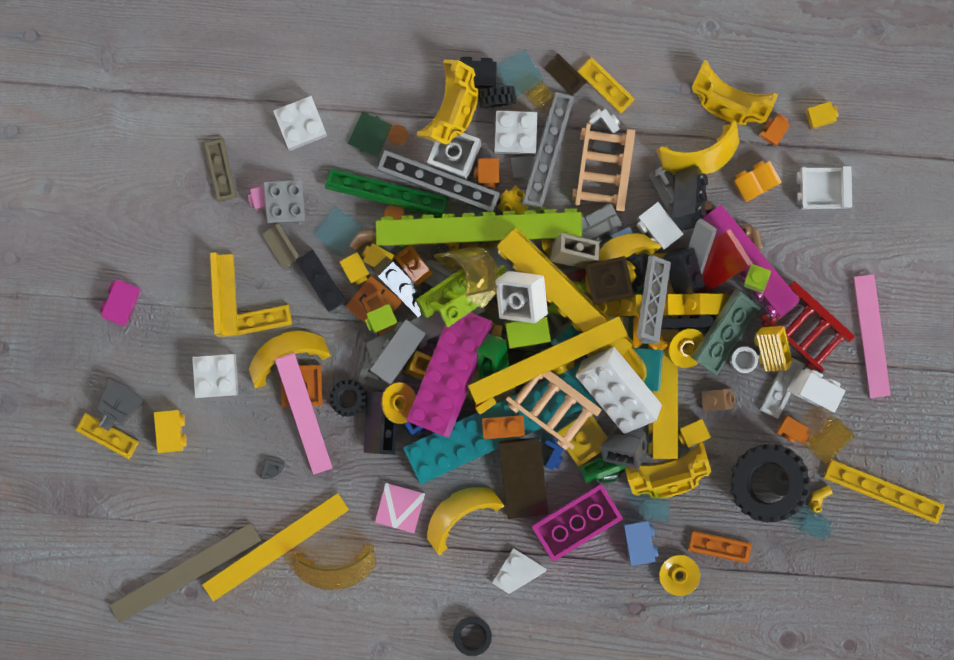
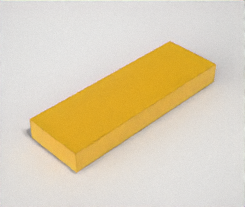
(606, 85)
(264, 319)
(112, 439)

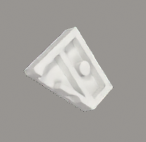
(517, 571)

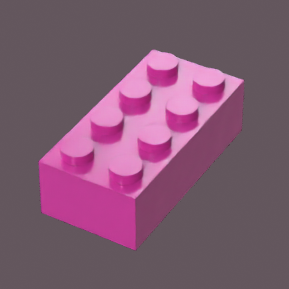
(577, 522)

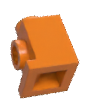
(775, 130)
(793, 430)

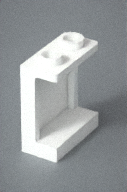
(825, 188)

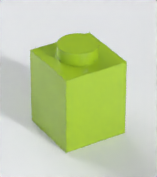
(757, 278)
(381, 318)

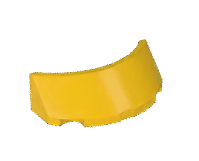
(729, 102)
(457, 106)
(707, 160)
(625, 246)
(283, 345)
(671, 477)
(454, 508)

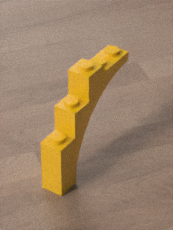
(674, 305)

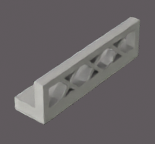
(653, 300)

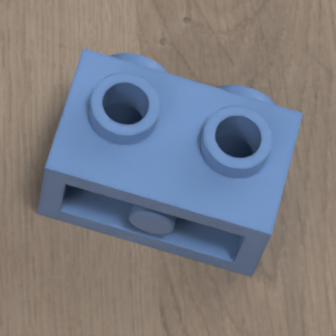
(639, 542)

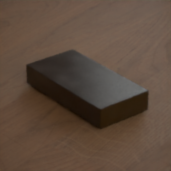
(565, 74)

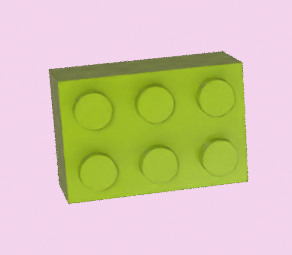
(527, 334)

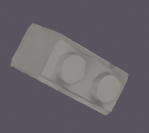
(600, 223)

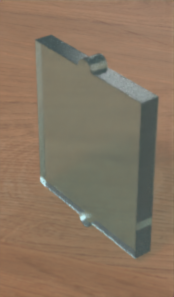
(520, 73)
(338, 231)

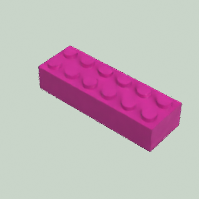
(777, 294)
(449, 374)

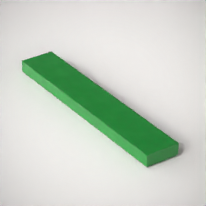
(386, 193)

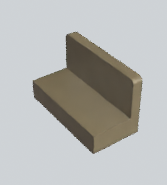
(281, 246)

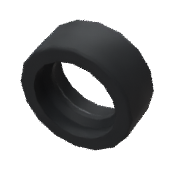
(472, 651)

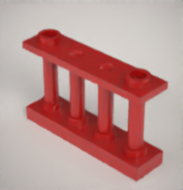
(827, 320)

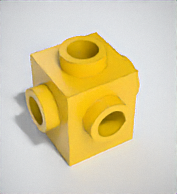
(512, 201)

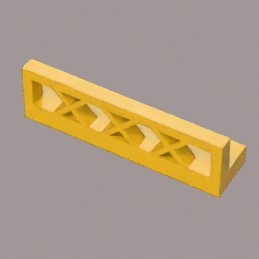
(224, 295)

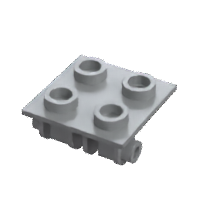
(284, 201)

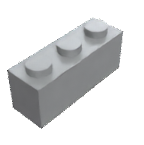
(397, 351)

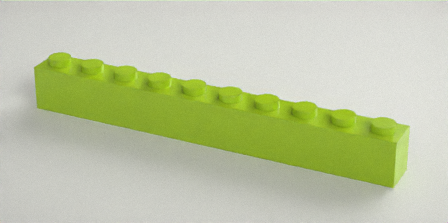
(477, 228)

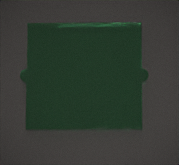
(369, 134)

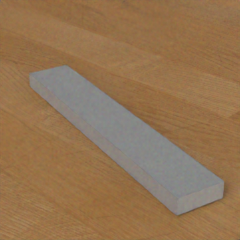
(548, 151)

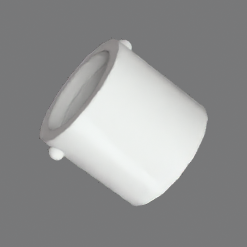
(743, 360)

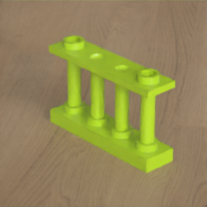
(450, 298)

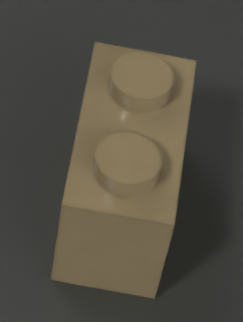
(574, 251)

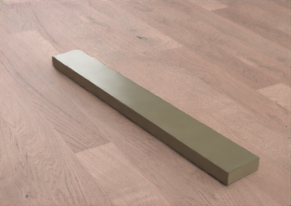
(185, 572)

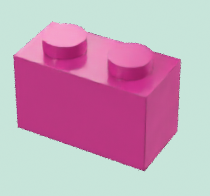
(120, 302)

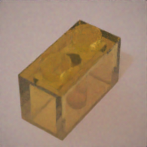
(829, 440)

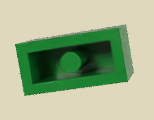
(492, 355)

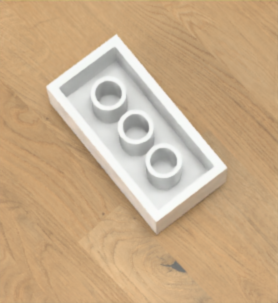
(619, 390)

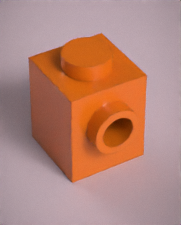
(487, 172)

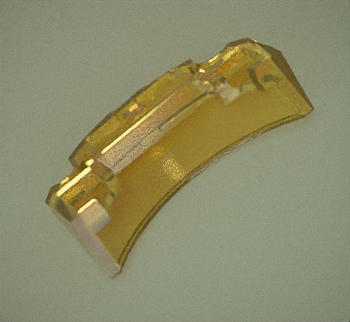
(479, 271)
(335, 577)

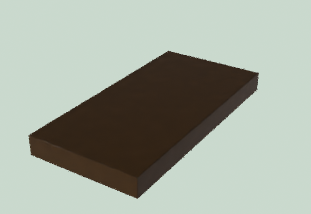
(523, 477)

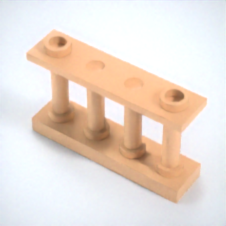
(623, 160)
(571, 398)

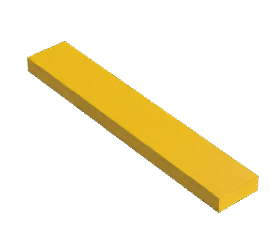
(883, 491)

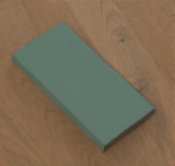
(725, 332)

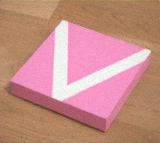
(400, 507)

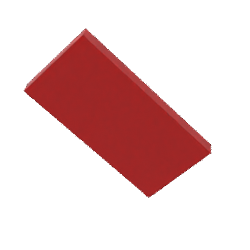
(724, 261)

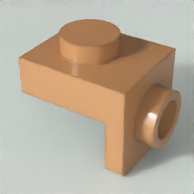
(718, 400)

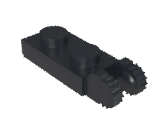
(686, 321)

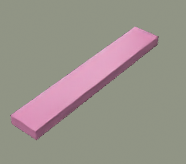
(871, 336)
(303, 413)

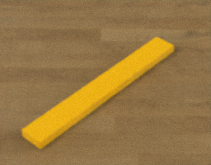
(547, 360)
(275, 547)

